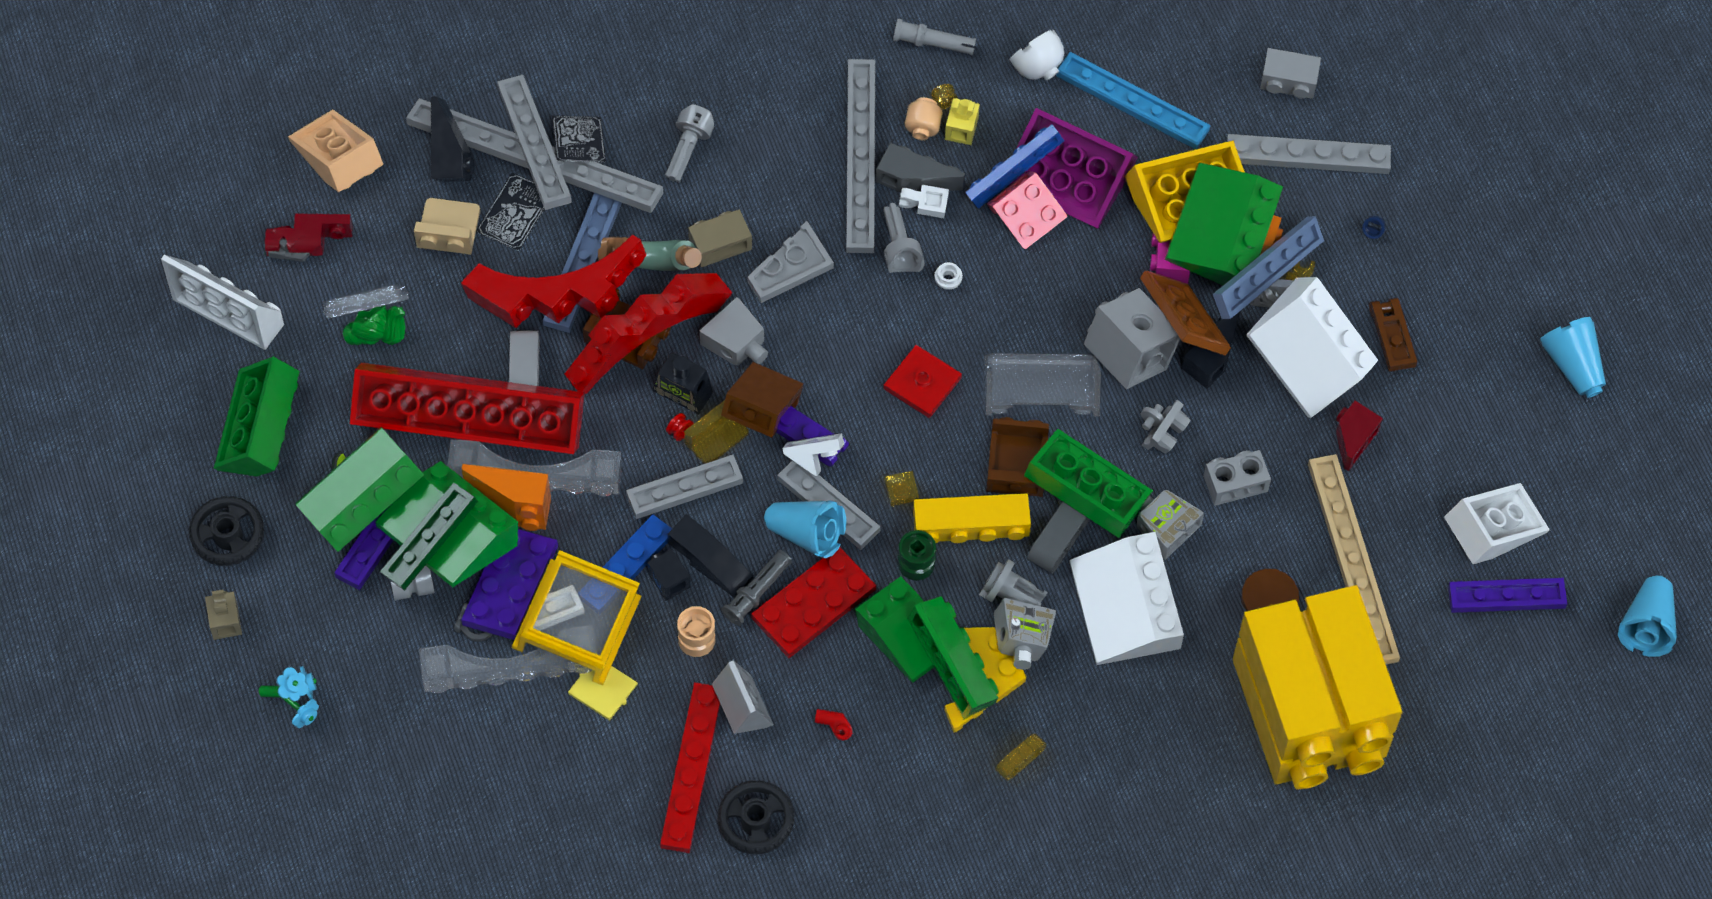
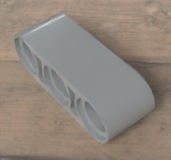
(524, 357)

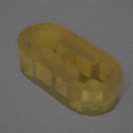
(1021, 757)

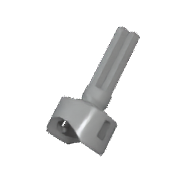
(693, 129)
(902, 253)

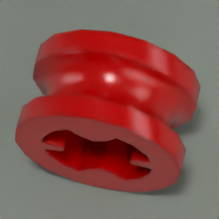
(678, 426)

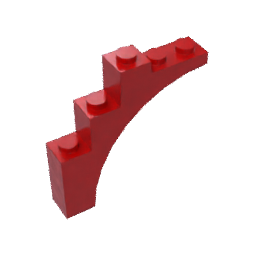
(555, 296)
(650, 314)

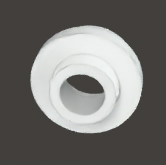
(948, 269)

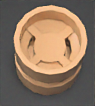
(696, 631)

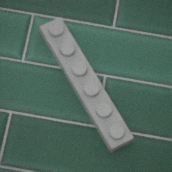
(534, 142)
(1312, 154)

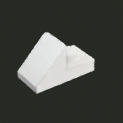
(806, 451)

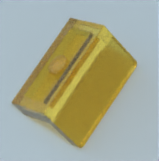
(713, 435)

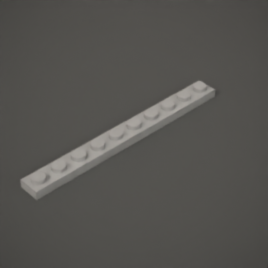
(585, 175)

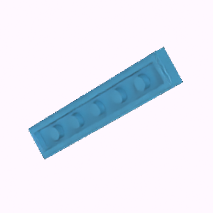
(1133, 100)

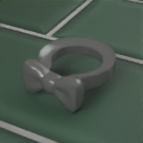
(458, 627)

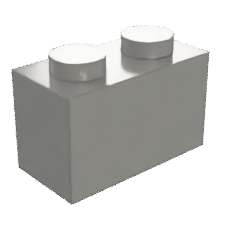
(1290, 73)

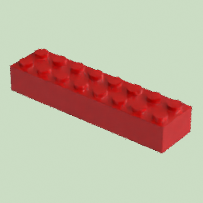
(467, 408)

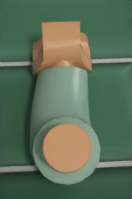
(661, 255)

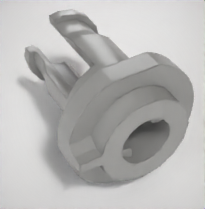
(1011, 586)

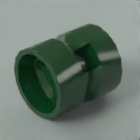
(916, 555)

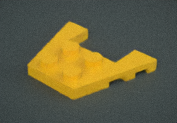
(997, 666)

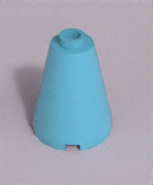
(1577, 355)
(808, 524)
(1650, 619)

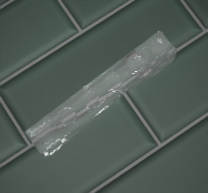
(593, 472)
(449, 668)

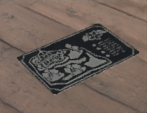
(578, 139)
(513, 212)

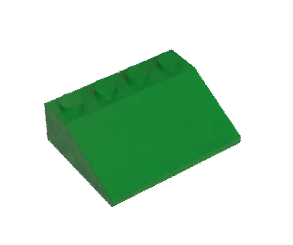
(1223, 222)
(476, 541)

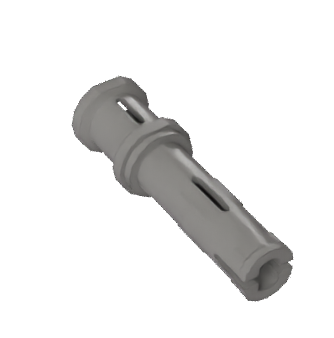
(922, 35)

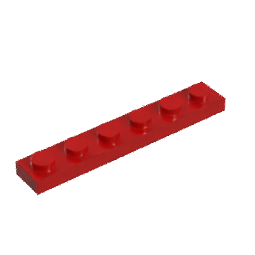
(691, 769)

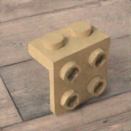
(447, 226)

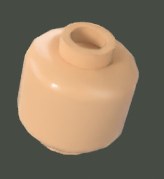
(923, 118)

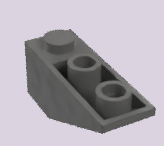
(907, 169)

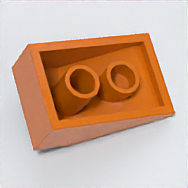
(517, 492)

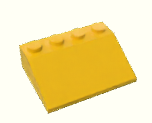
(1163, 184)

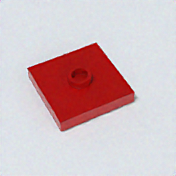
(922, 381)

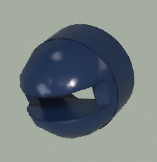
(1372, 231)

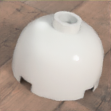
(1040, 57)

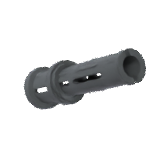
(749, 596)

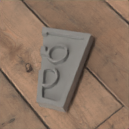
(791, 265)

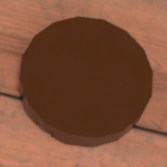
(1268, 588)

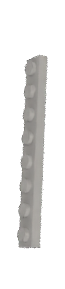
(860, 156)

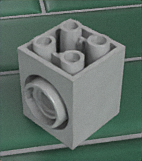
(1132, 338)

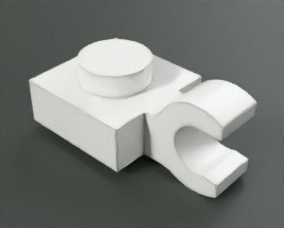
(930, 200)

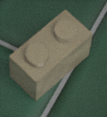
(721, 237)

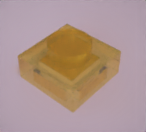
(901, 488)

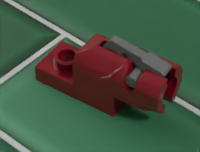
(307, 235)

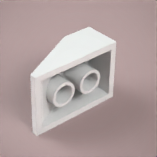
(1495, 522)

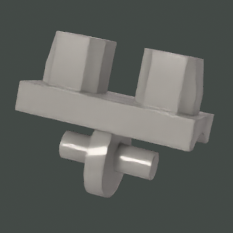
(1170, 417)

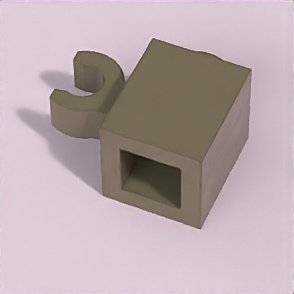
(223, 614)

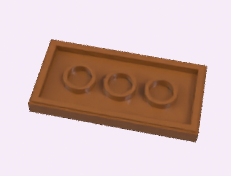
(1185, 312)

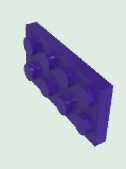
(509, 586)

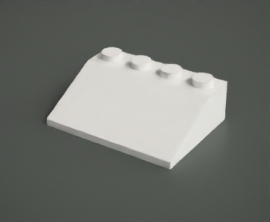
(222, 302)
(1311, 345)
(1127, 600)

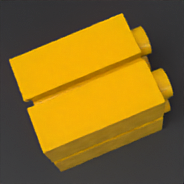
(1317, 687)

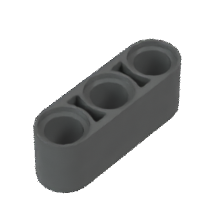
(1057, 538)

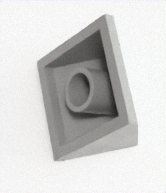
(741, 699)

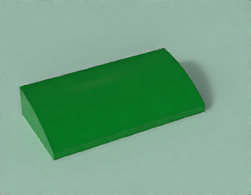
(1087, 483)

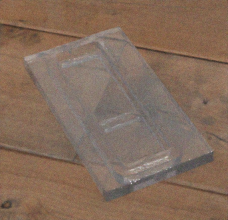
(364, 300)

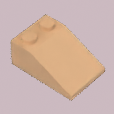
(337, 150)

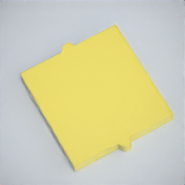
(603, 698)

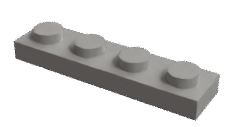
(684, 486)
(808, 487)

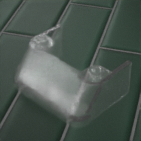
(1041, 381)

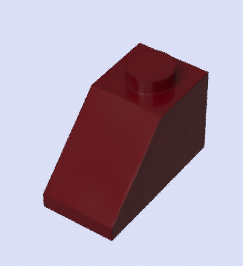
(1355, 432)

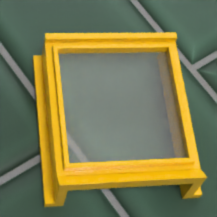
(580, 613)

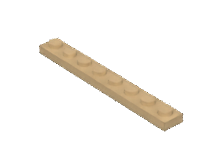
(1351, 548)

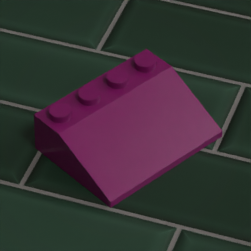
(1081, 171)

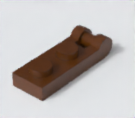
(1393, 334)

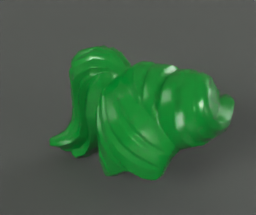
(375, 326)

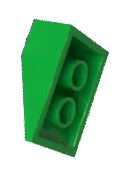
(887, 625)

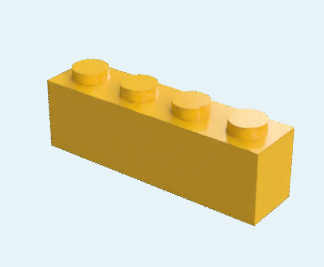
(973, 517)

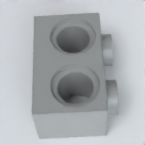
(1240, 483)

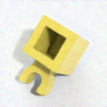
(962, 121)

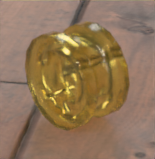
(944, 95)

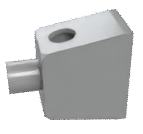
(734, 335)

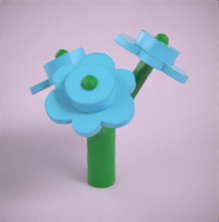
(290, 688)

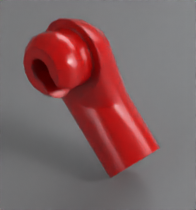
(837, 721)

